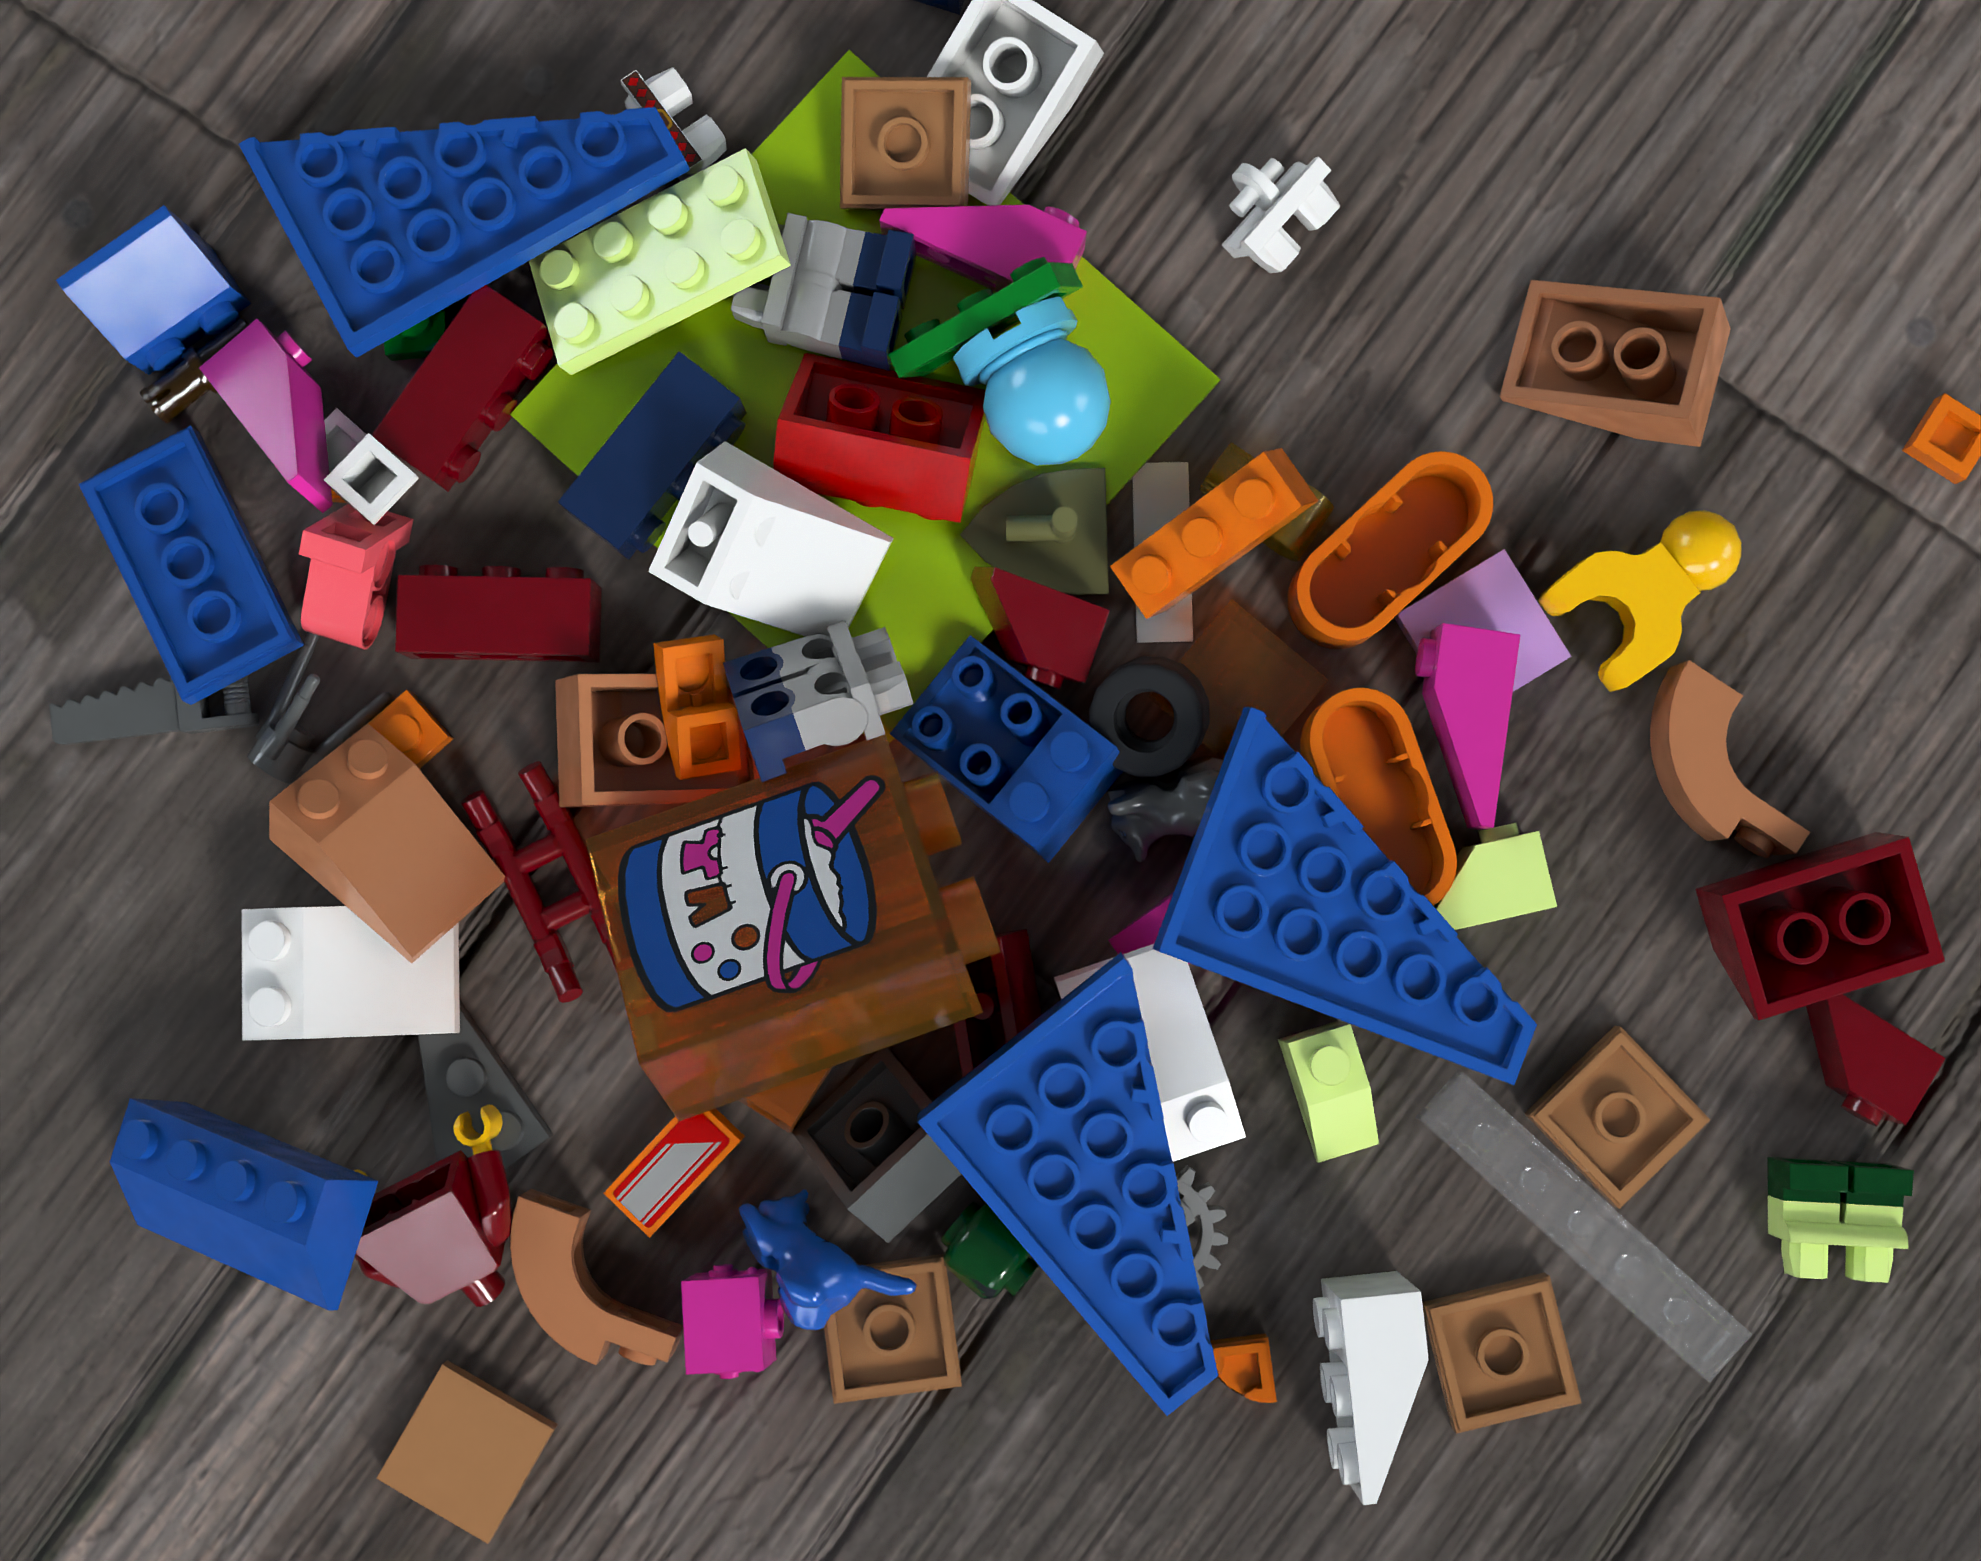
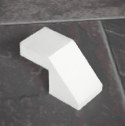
(363, 469)

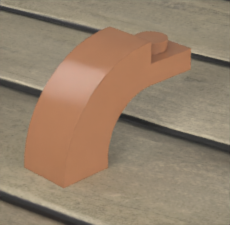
(1695, 769)
(565, 1297)

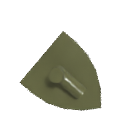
(1048, 531)

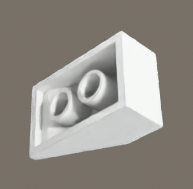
(1023, 82)
(337, 978)
(1182, 1049)

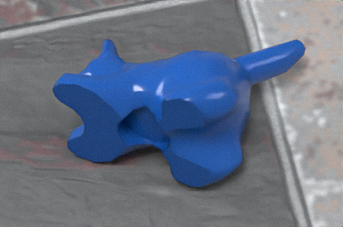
(811, 1272)

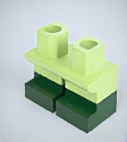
(1837, 1204)

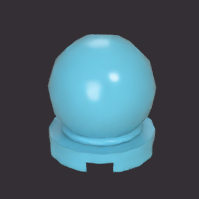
(1041, 391)

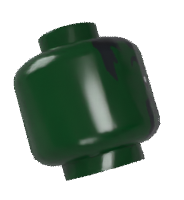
(986, 1253)

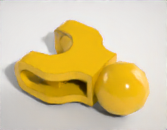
(1650, 589)

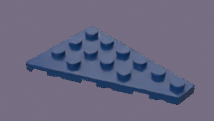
(431, 215)
(1314, 912)
(1080, 1169)

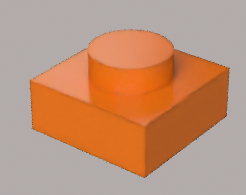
(1947, 439)
(412, 728)

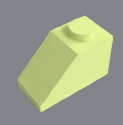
(1498, 879)
(1331, 1089)

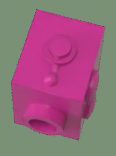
(730, 1321)

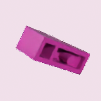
(988, 240)
(277, 404)
(1469, 704)

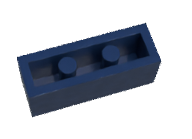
(653, 456)

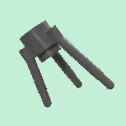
(285, 744)

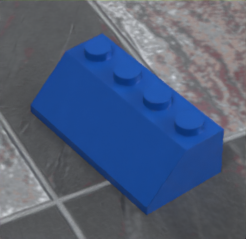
(242, 1197)

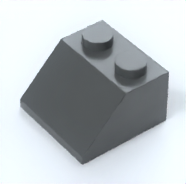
(875, 1149)

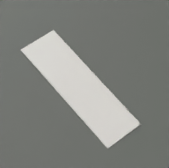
(1159, 497)

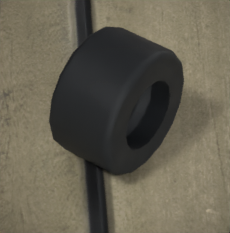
(1187, 700)

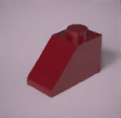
(1040, 626)
(1871, 1061)

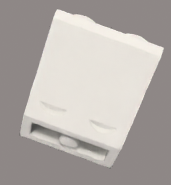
(767, 546)
(1373, 1373)

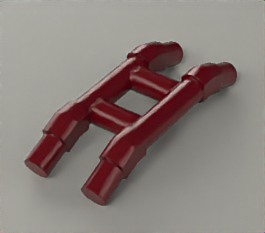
(516, 864)

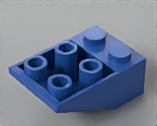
(1009, 748)

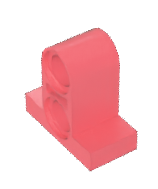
(350, 574)

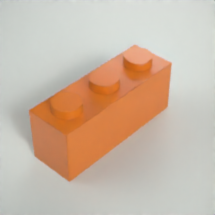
(1214, 532)

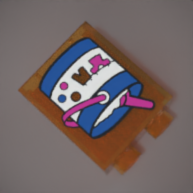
(788, 926)

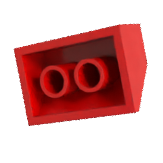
(880, 437)

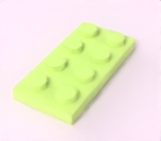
(659, 262)

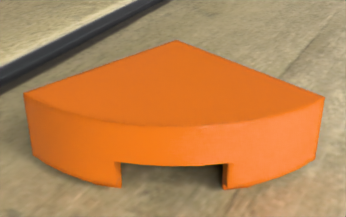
(1246, 1366)

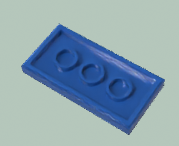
(191, 565)

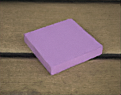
(1490, 599)

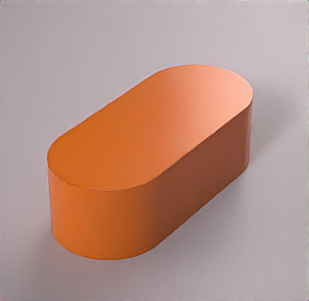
(1390, 550)
(1374, 765)

